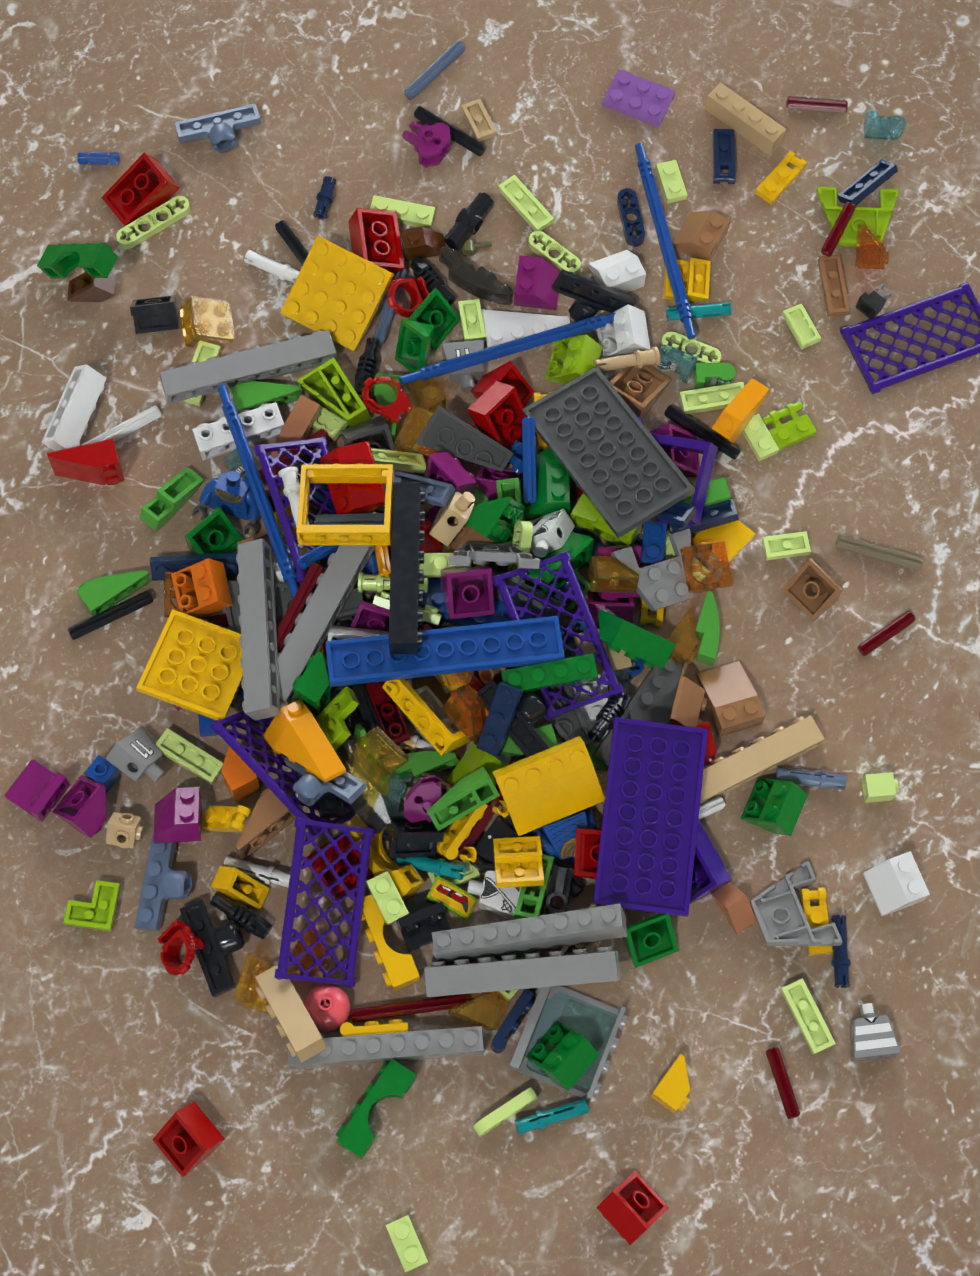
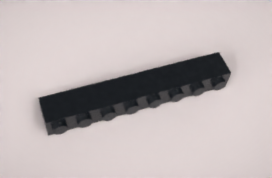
(405, 568)

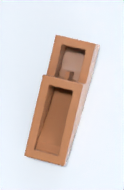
(299, 422)

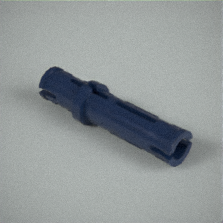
(840, 954)

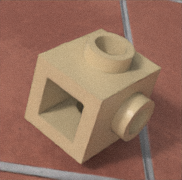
(124, 830)

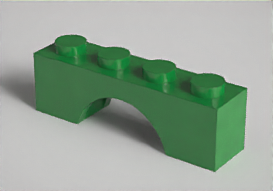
(63, 258)
(553, 673)
(393, 1082)

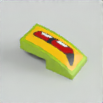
(453, 898)

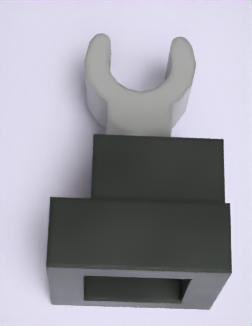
(872, 304)

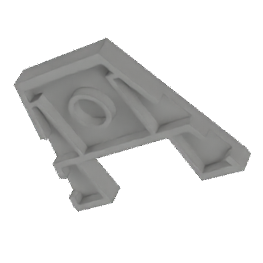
(495, 552)
(662, 582)
(783, 918)

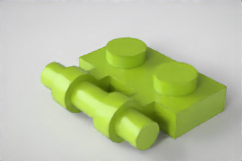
(793, 431)

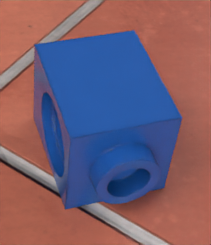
(103, 772)

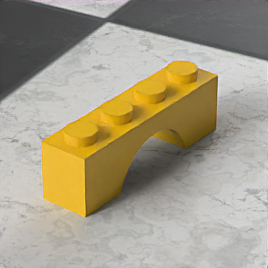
(404, 877)
(399, 967)

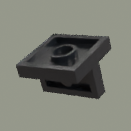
(154, 314)
(412, 839)
(421, 921)

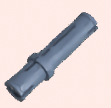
(817, 779)

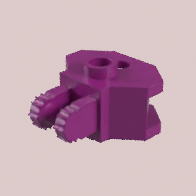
(430, 143)
(422, 797)

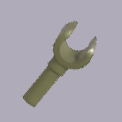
(469, 246)

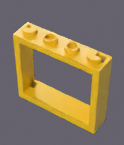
(344, 533)
(424, 717)

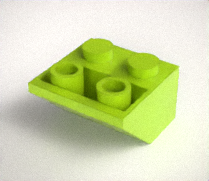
(572, 358)

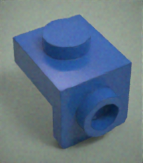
(517, 457)

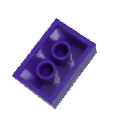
(708, 868)

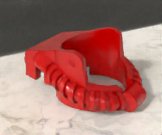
(415, 288)
(393, 411)
(173, 939)

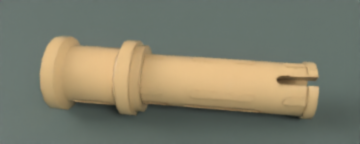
(637, 359)

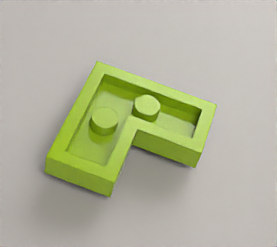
(333, 716)
(99, 913)

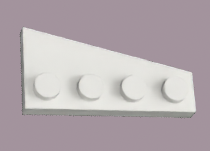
(509, 326)

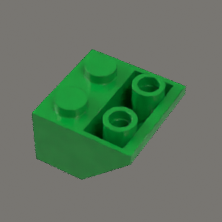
(496, 518)
(313, 685)
(774, 805)
(563, 1055)

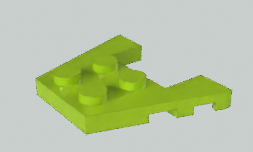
(874, 218)

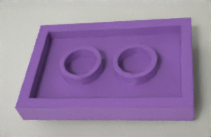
(638, 98)

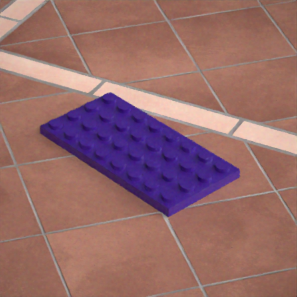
(650, 817)

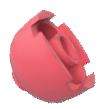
(338, 1011)

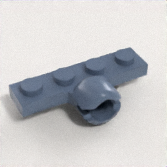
(218, 126)
(436, 492)
(311, 789)
(160, 885)

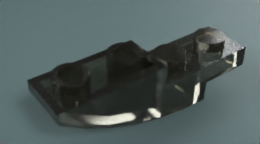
(478, 283)
(369, 804)

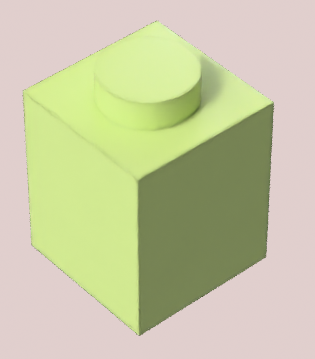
(879, 787)

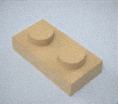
(478, 120)

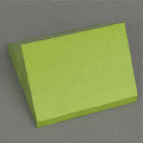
(473, 760)

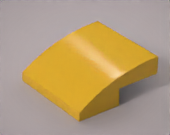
(695, 278)
(734, 534)
(518, 862)

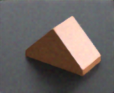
(735, 907)

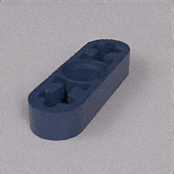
(628, 225)

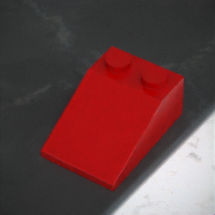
(140, 189)
(499, 414)
(90, 463)
(586, 852)

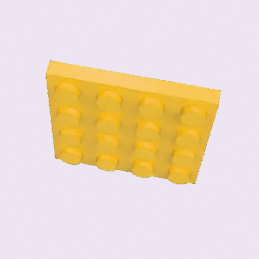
(337, 293)
(194, 666)

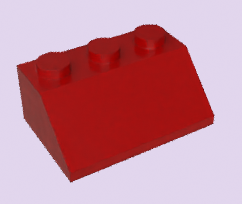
(377, 238)
(354, 497)

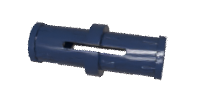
(324, 198)

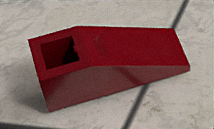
(387, 713)

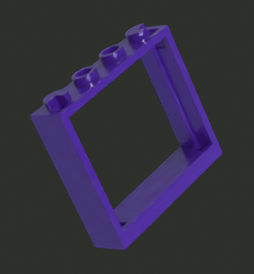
(709, 454)

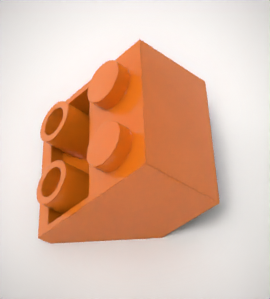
(202, 588)
(239, 777)

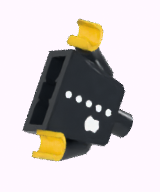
(483, 855)

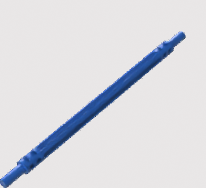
(665, 241)
(508, 348)
(260, 495)

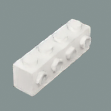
(74, 408)
(258, 424)

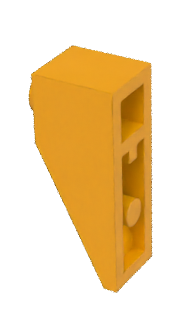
(740, 411)

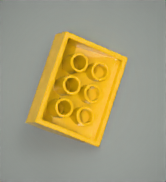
(549, 785)

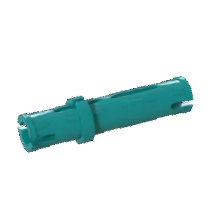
(702, 311)
(439, 867)
(551, 1116)

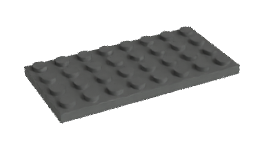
(608, 452)

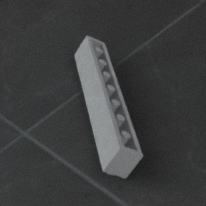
(250, 365)
(320, 613)
(258, 630)
(530, 934)
(522, 973)
(399, 1046)

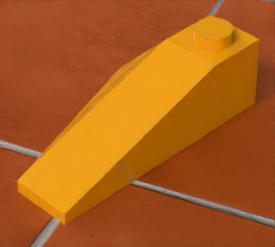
(303, 741)

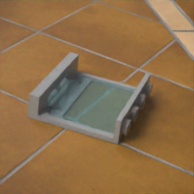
(583, 1015)

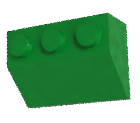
(552, 487)
(580, 550)
(634, 640)

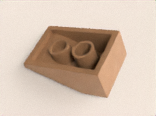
(640, 387)
(731, 698)
(265, 822)

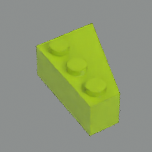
(334, 392)
(587, 517)

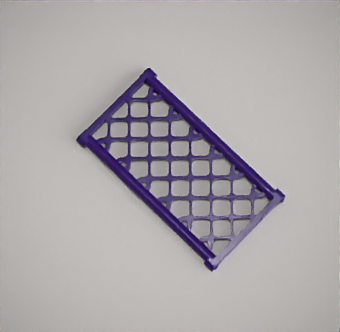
(876, 387)
(267, 463)
(564, 558)
(261, 769)
(356, 914)

